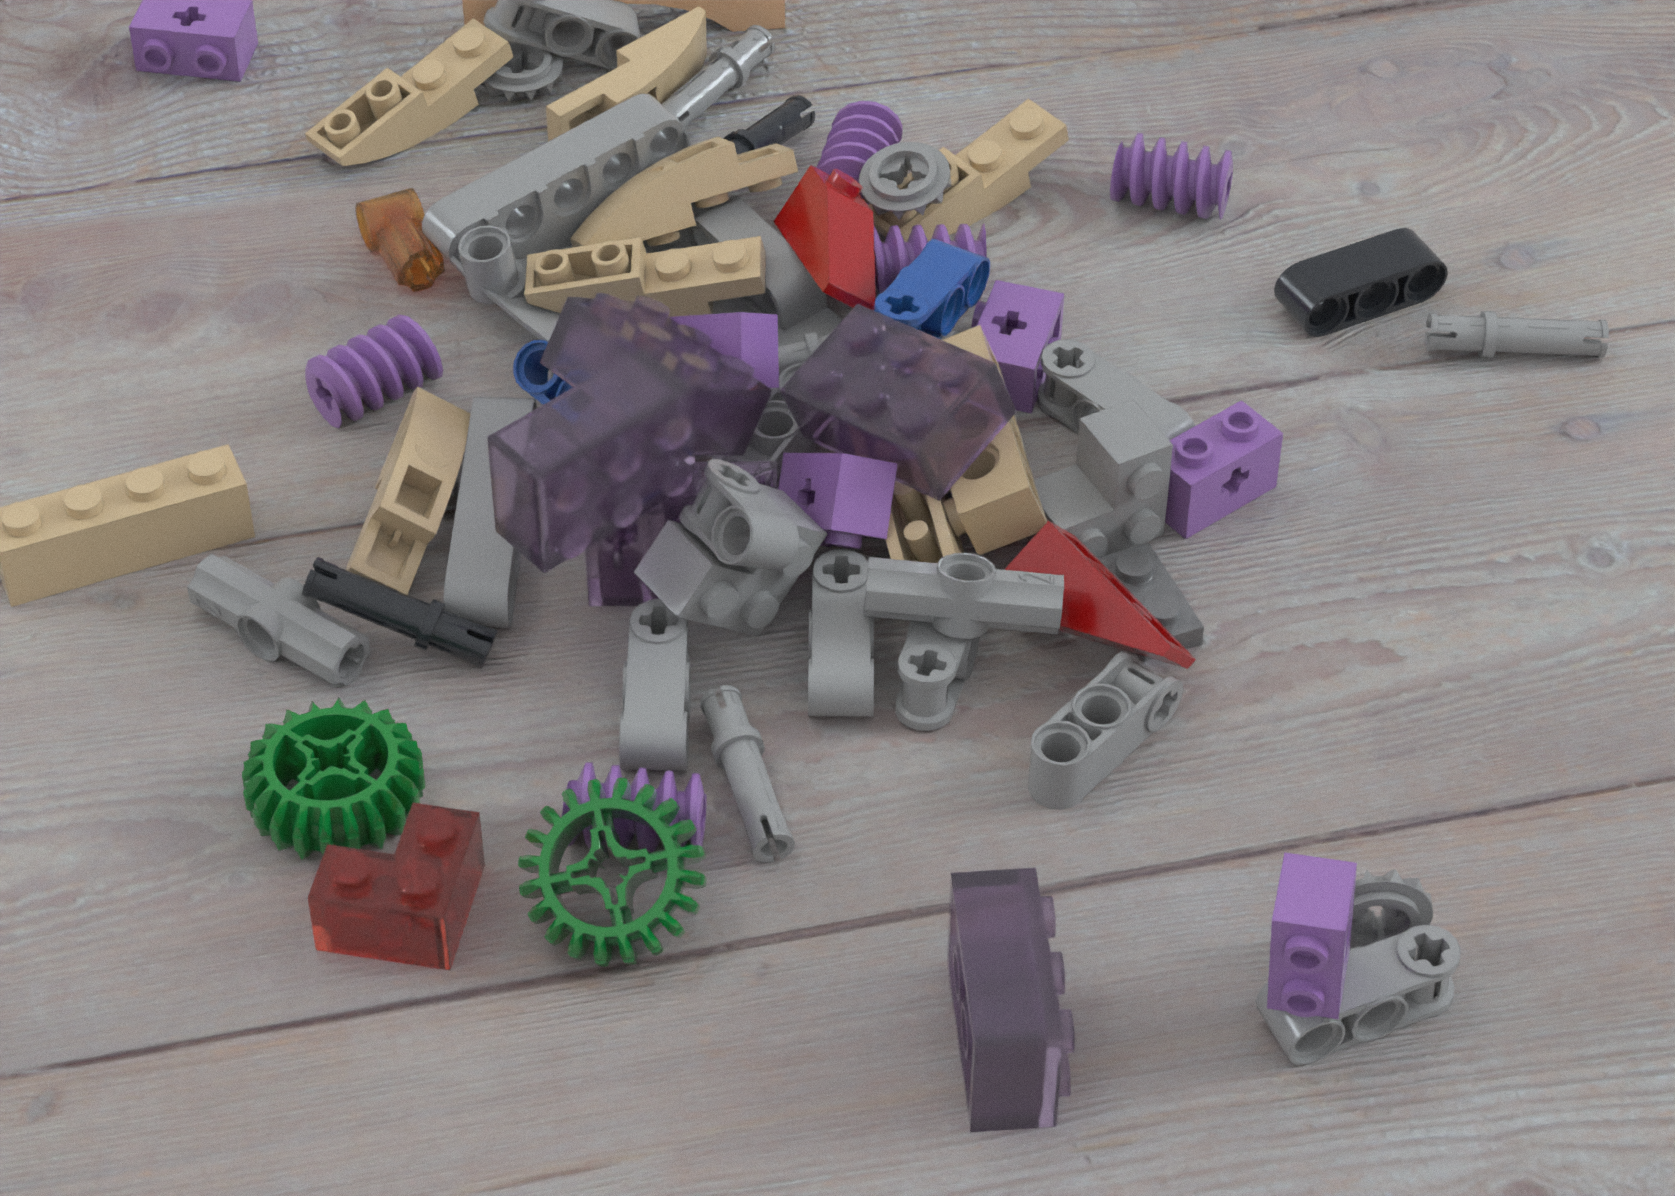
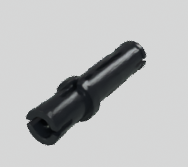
(774, 127)
(400, 612)

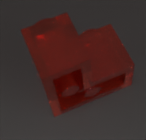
(402, 903)

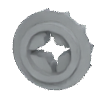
(542, 72)
(890, 166)
(1402, 904)

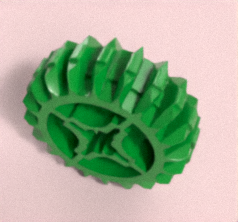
(332, 760)
(582, 875)

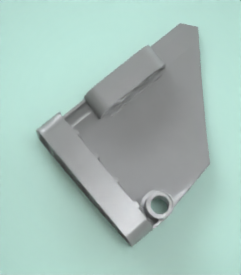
(553, 189)

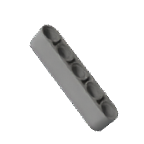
(480, 562)

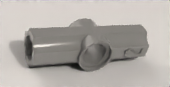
(963, 595)
(278, 620)

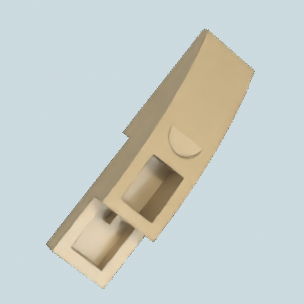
(650, 65)
(405, 110)
(986, 172)
(660, 197)
(679, 278)
(411, 491)

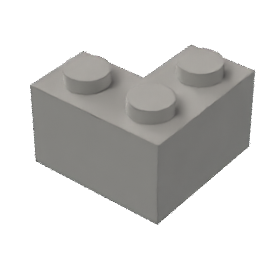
(1118, 483)
(719, 594)

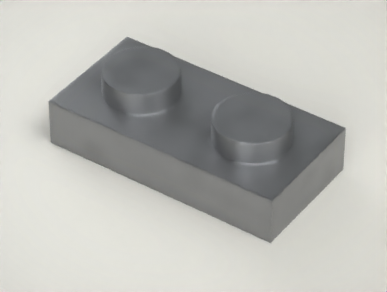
(1155, 589)

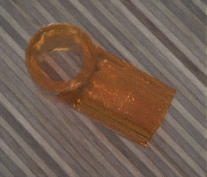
(395, 229)

